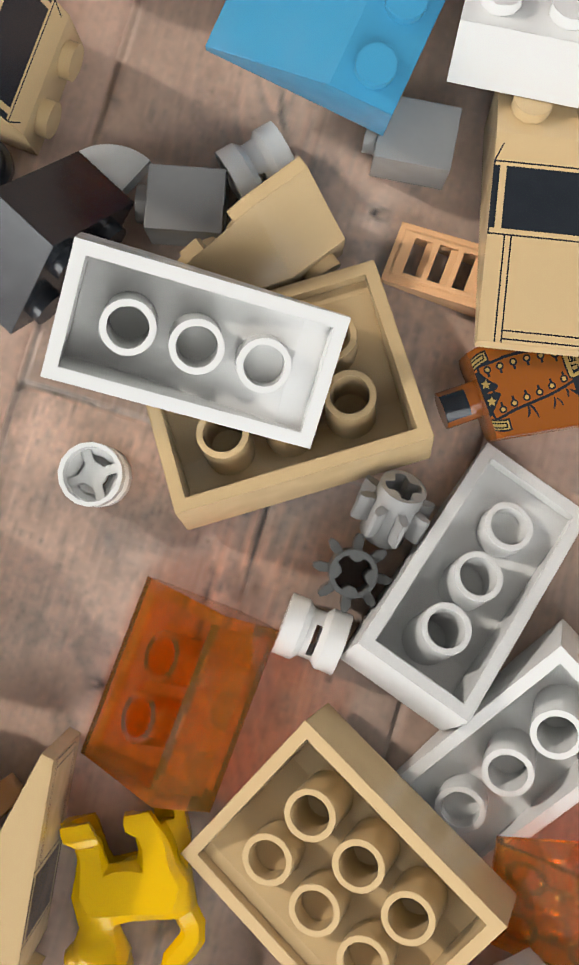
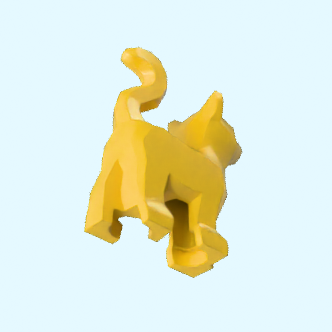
(132, 887)

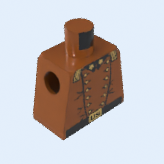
(513, 393)

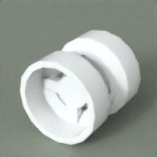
(255, 159)
(83, 475)
(298, 629)

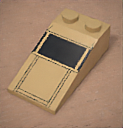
(36, 60)
(529, 228)
(32, 851)

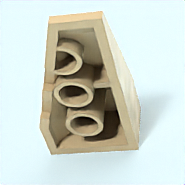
(275, 234)

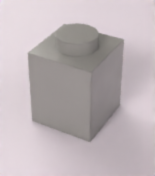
(415, 144)
(182, 203)

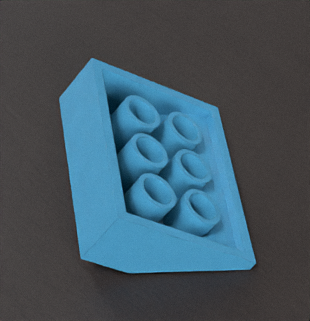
(330, 51)

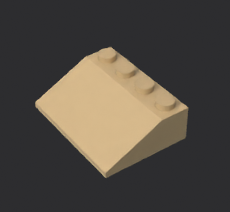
(365, 427)
(347, 860)

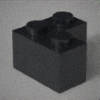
(38, 231)

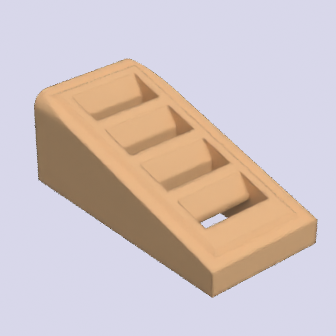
(441, 293)

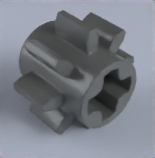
(369, 574)

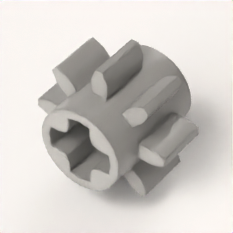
(392, 509)

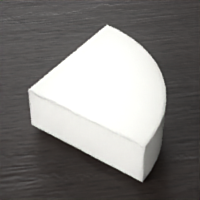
(118, 163)

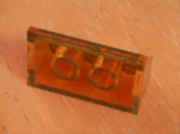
(178, 697)

